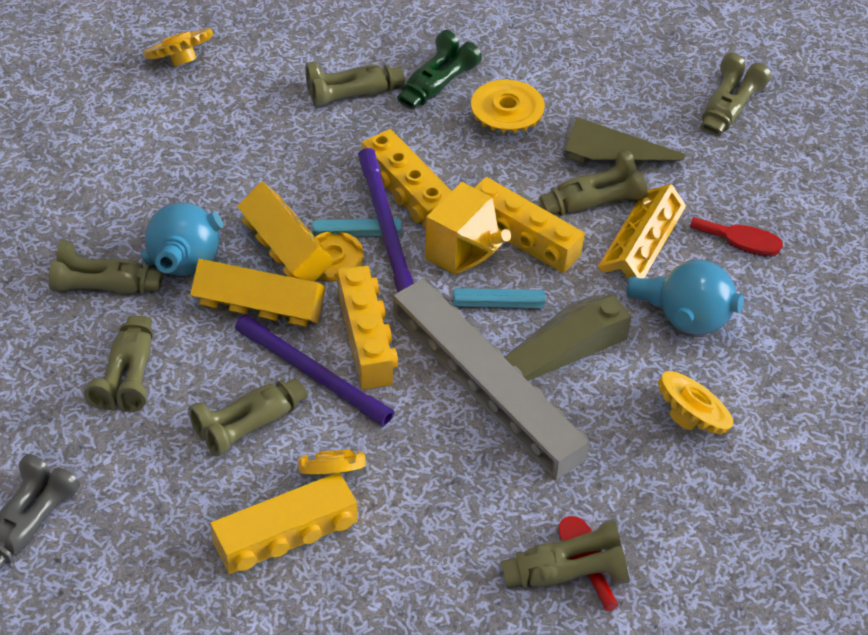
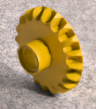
(179, 46)
(507, 105)
(694, 404)

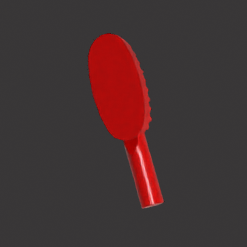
(742, 237)
(573, 527)

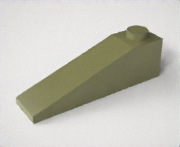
(599, 142)
(572, 335)

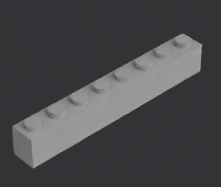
(491, 378)

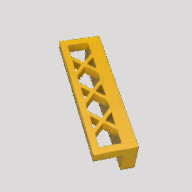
(644, 233)

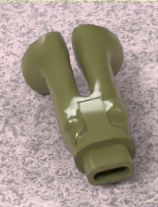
(352, 82)
(724, 107)
(584, 191)
(114, 275)
(129, 349)
(257, 408)
(549, 564)

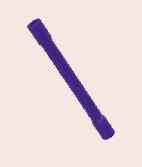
(371, 172)
(365, 403)

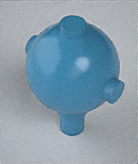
(180, 237)
(694, 296)

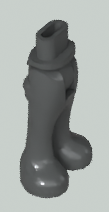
(19, 528)

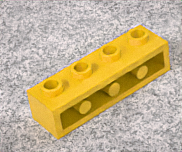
(406, 176)
(534, 228)
(284, 234)
(257, 291)
(365, 327)
(284, 523)

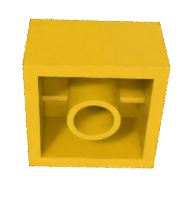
(463, 230)

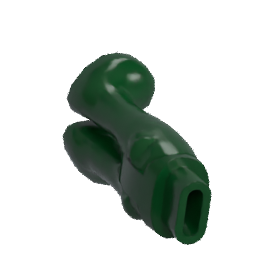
(428, 80)

